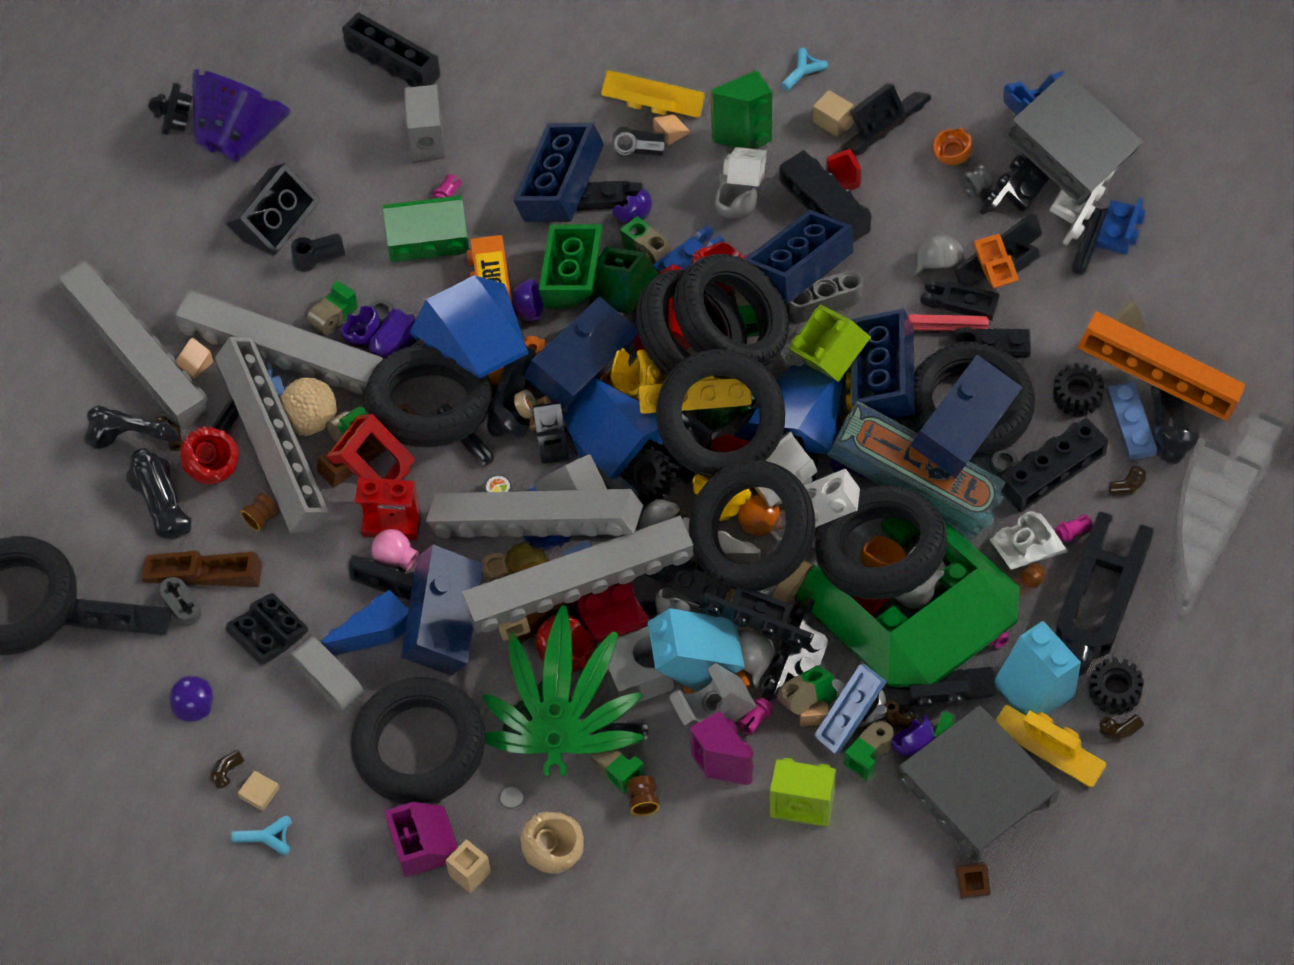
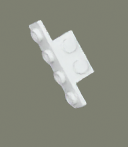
(1074, 213)

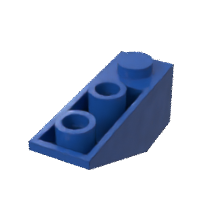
(373, 626)

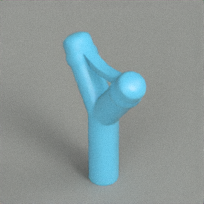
(803, 68)
(266, 835)

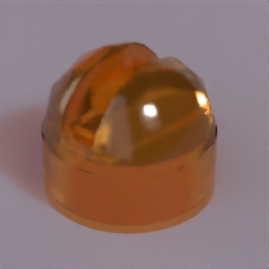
(1033, 575)

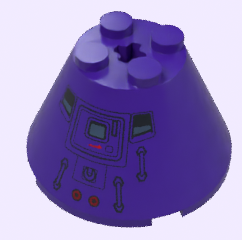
(232, 115)

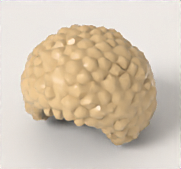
(308, 405)
(552, 842)

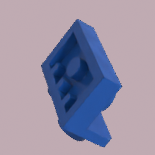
(1120, 226)

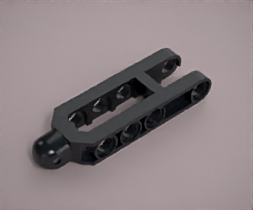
(1098, 644)

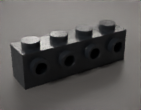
(390, 51)
(822, 193)
(1053, 464)

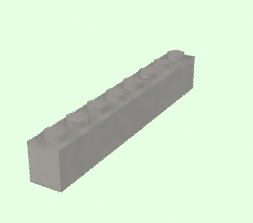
(278, 342)
(133, 345)
(271, 435)
(535, 513)
(578, 574)

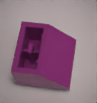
(721, 751)
(420, 836)

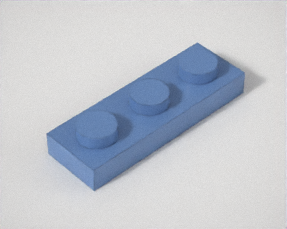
(1131, 421)
(850, 708)

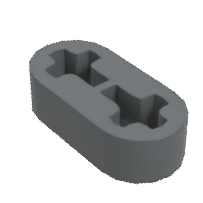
(185, 598)

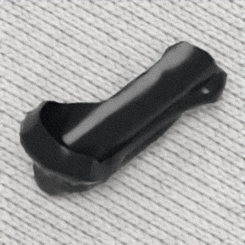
(502, 414)
(108, 424)
(1171, 431)
(150, 478)

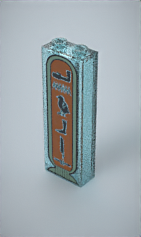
(883, 453)

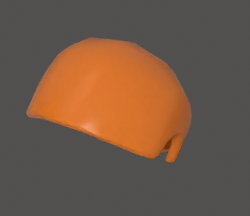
(953, 146)
(757, 517)
(881, 552)

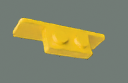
(651, 93)
(703, 394)
(1052, 744)

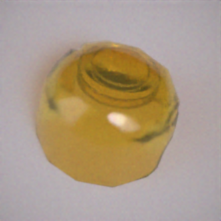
(523, 557)

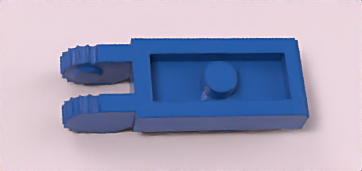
(683, 254)

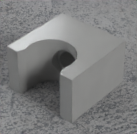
(424, 123)
(575, 476)
(629, 677)
(702, 704)

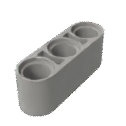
(837, 292)
(327, 674)

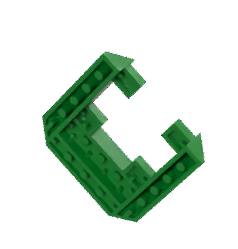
(936, 639)

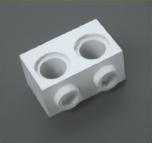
(745, 166)
(833, 496)

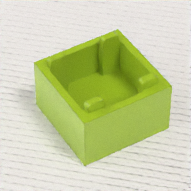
(829, 342)
(802, 792)

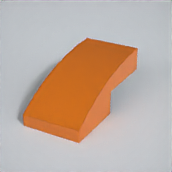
(995, 261)

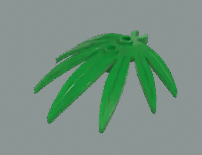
(555, 721)

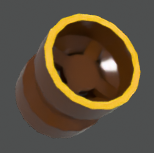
(260, 511)
(643, 795)

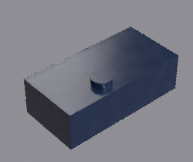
(558, 172)
(803, 253)
(581, 353)
(885, 366)
(966, 416)
(437, 621)

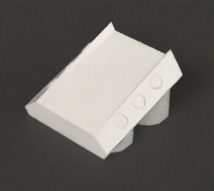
(793, 458)
(1028, 541)

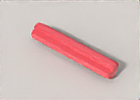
(947, 322)

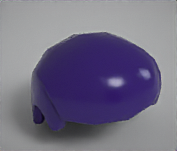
(637, 206)
(527, 300)
(361, 327)
(191, 698)
(914, 738)

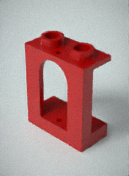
(355, 435)
(398, 493)

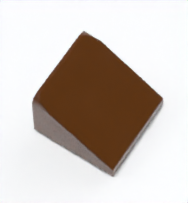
(973, 879)

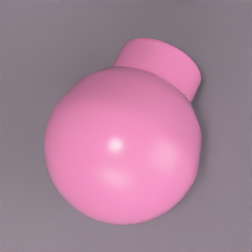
(393, 549)

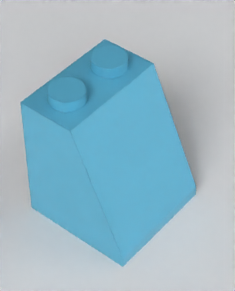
(692, 642)
(1038, 672)

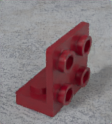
(611, 612)

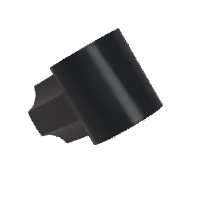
(642, 142)
(309, 252)

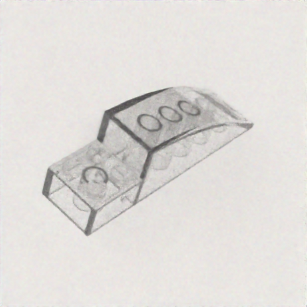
(1213, 500)

